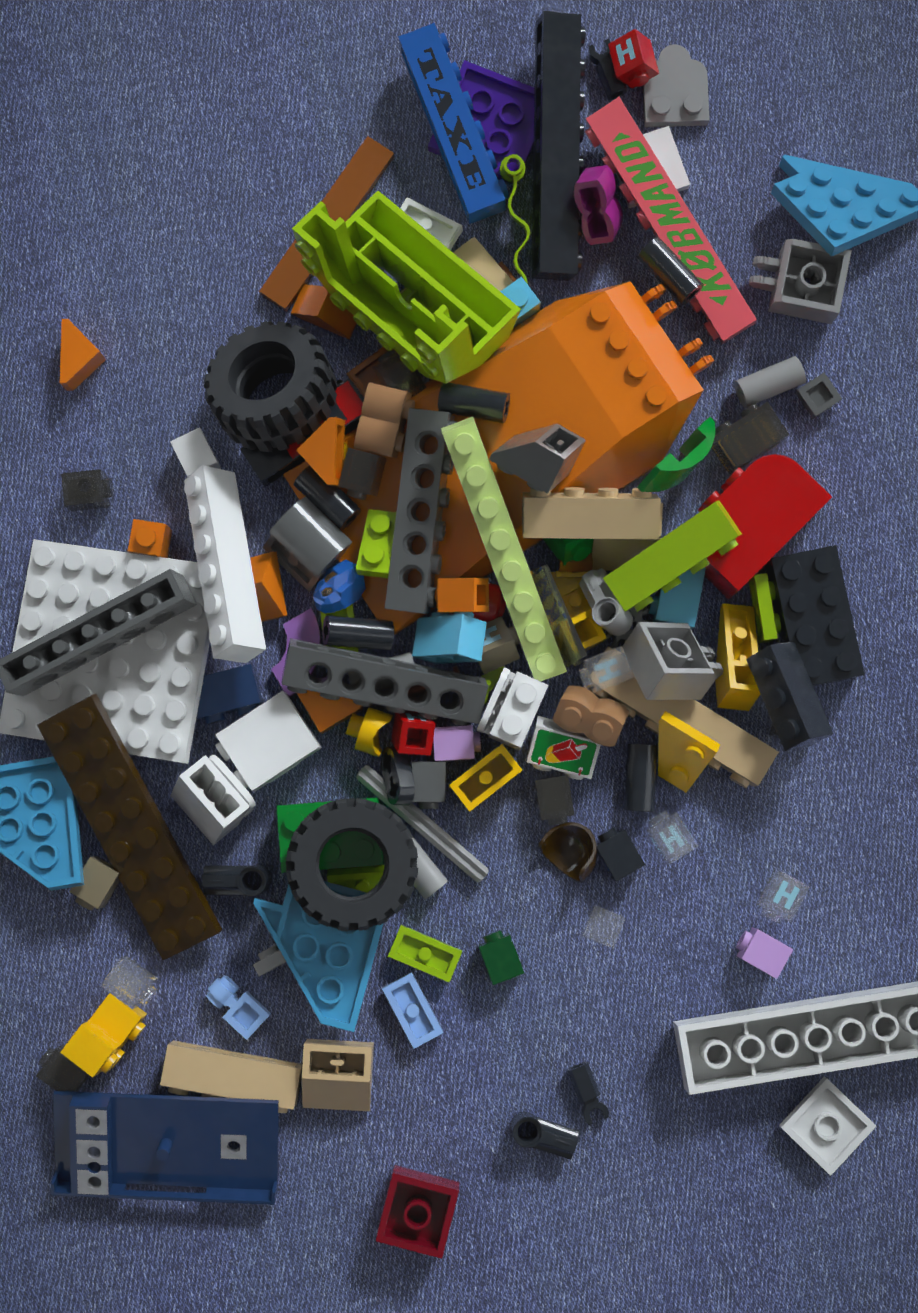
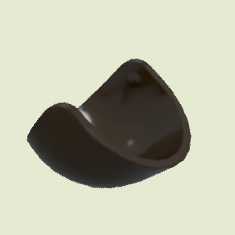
(570, 849)

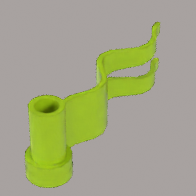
(514, 177)

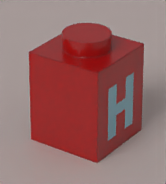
(633, 59)
(412, 733)

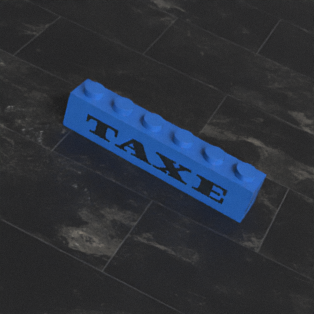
(452, 124)

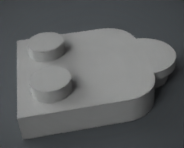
(678, 92)

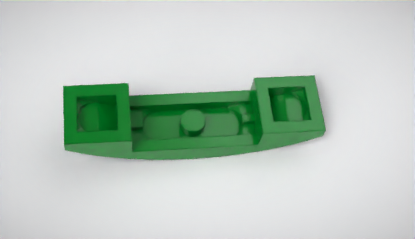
(672, 472)

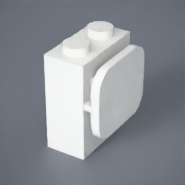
(512, 708)
(267, 742)
(212, 797)

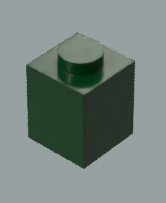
(500, 957)

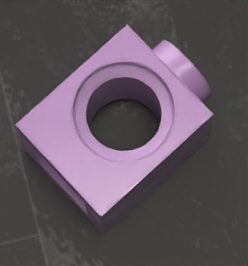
(455, 743)
(763, 952)

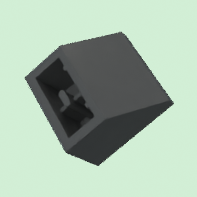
(540, 456)

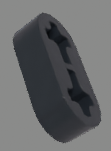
(397, 777)

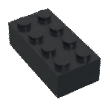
(816, 613)

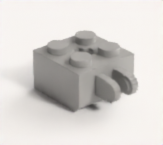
(791, 293)
(670, 661)

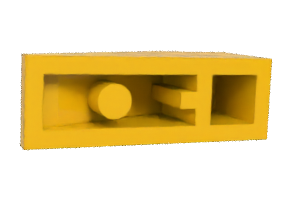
(736, 643)

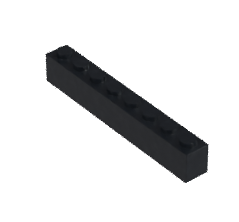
(557, 145)

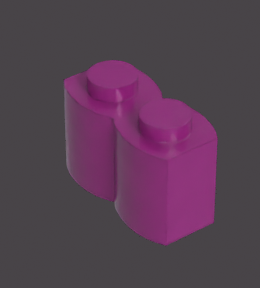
(597, 202)

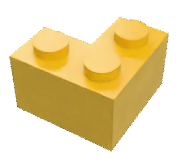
(99, 1041)

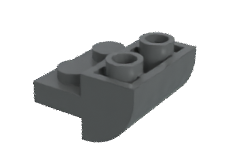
(307, 543)

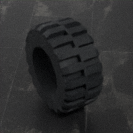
(251, 360)
(363, 910)

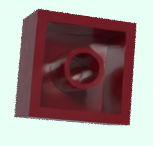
(418, 1211)

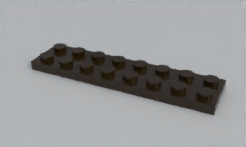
(129, 827)

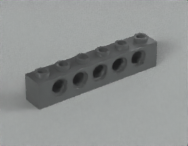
(400, 594)
(96, 633)
(371, 668)

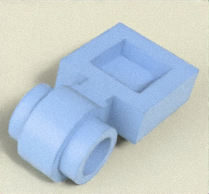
(244, 1013)

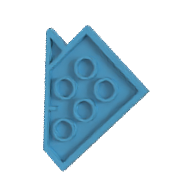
(843, 204)
(40, 823)
(326, 962)

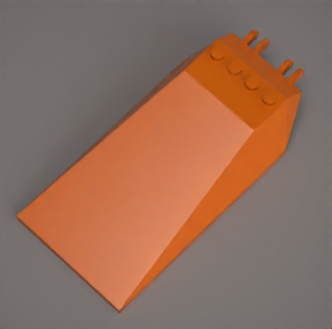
(580, 363)

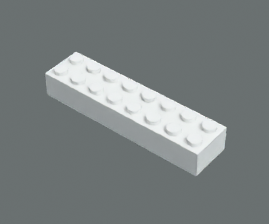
(798, 1038)

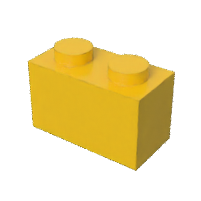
(485, 777)

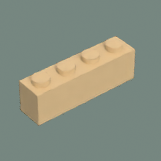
(591, 514)
(230, 1074)

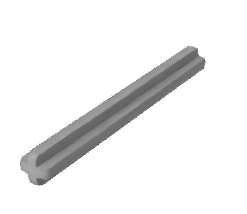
(426, 827)

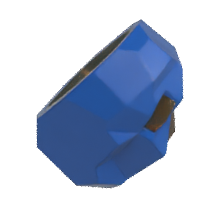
(339, 588)

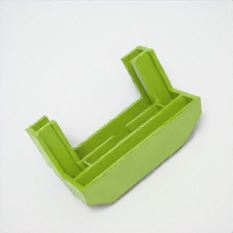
(444, 318)

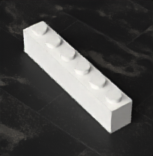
(224, 565)

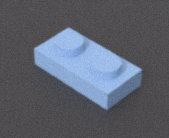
(412, 1010)

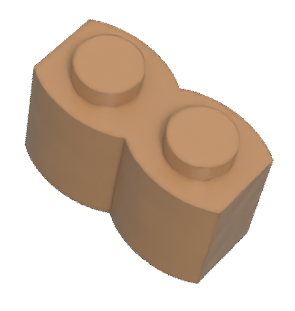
(383, 420)
(585, 713)

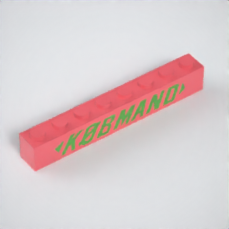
(668, 217)

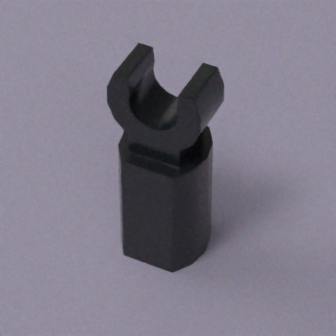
(612, 86)
(586, 1090)

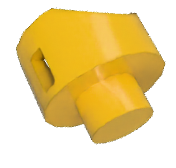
(367, 730)

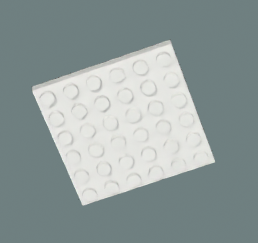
(145, 684)

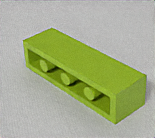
(672, 556)

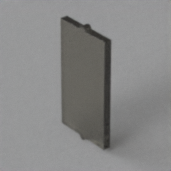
(558, 617)

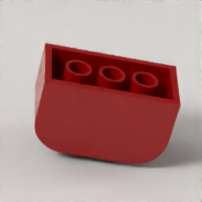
(769, 508)

